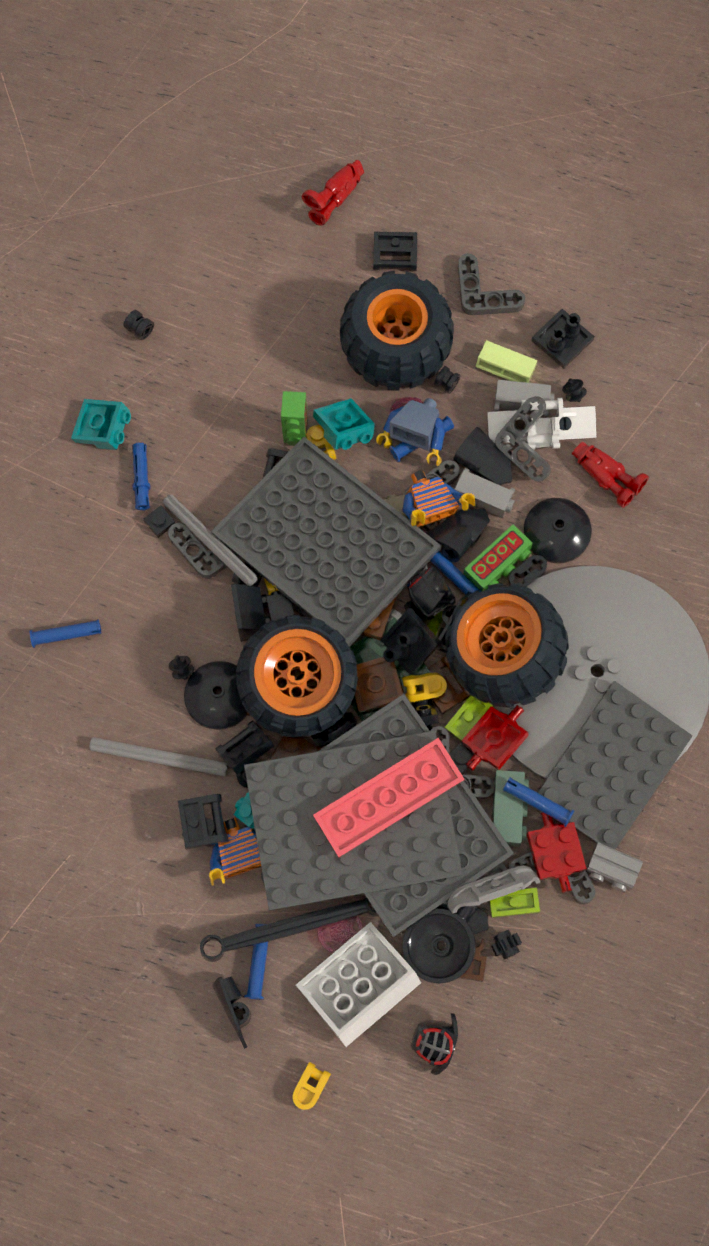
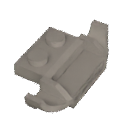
(492, 885)

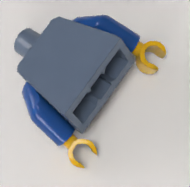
(416, 425)

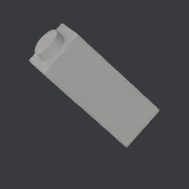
(511, 393)
(487, 494)

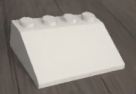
(358, 984)

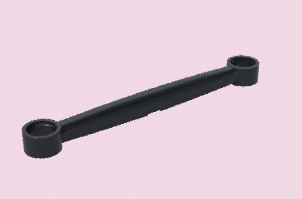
(287, 927)

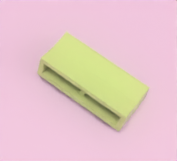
(506, 363)

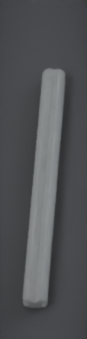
(210, 540)
(158, 756)

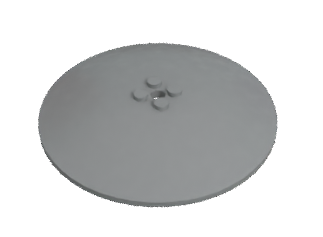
(636, 639)

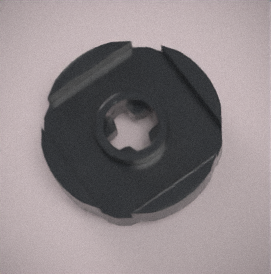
(333, 732)

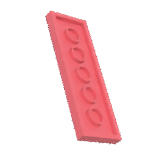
(388, 797)

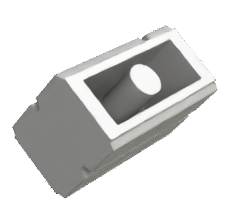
(613, 867)

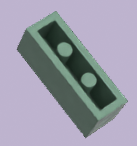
(508, 809)

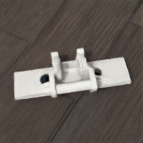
(546, 432)

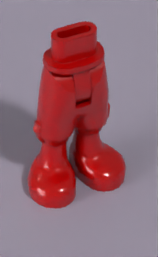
(335, 191)
(605, 469)

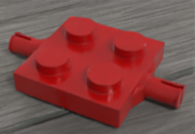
(495, 738)
(556, 851)

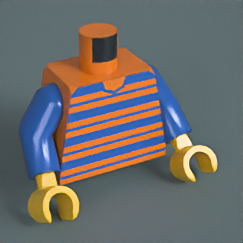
(432, 500)
(235, 856)

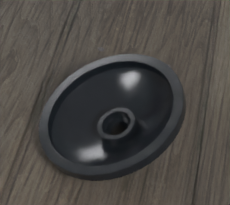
(556, 543)
(214, 710)
(422, 948)

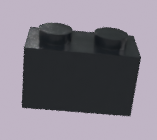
(249, 609)

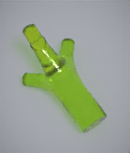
(436, 621)

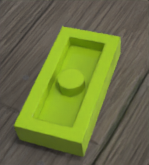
(467, 717)
(515, 903)

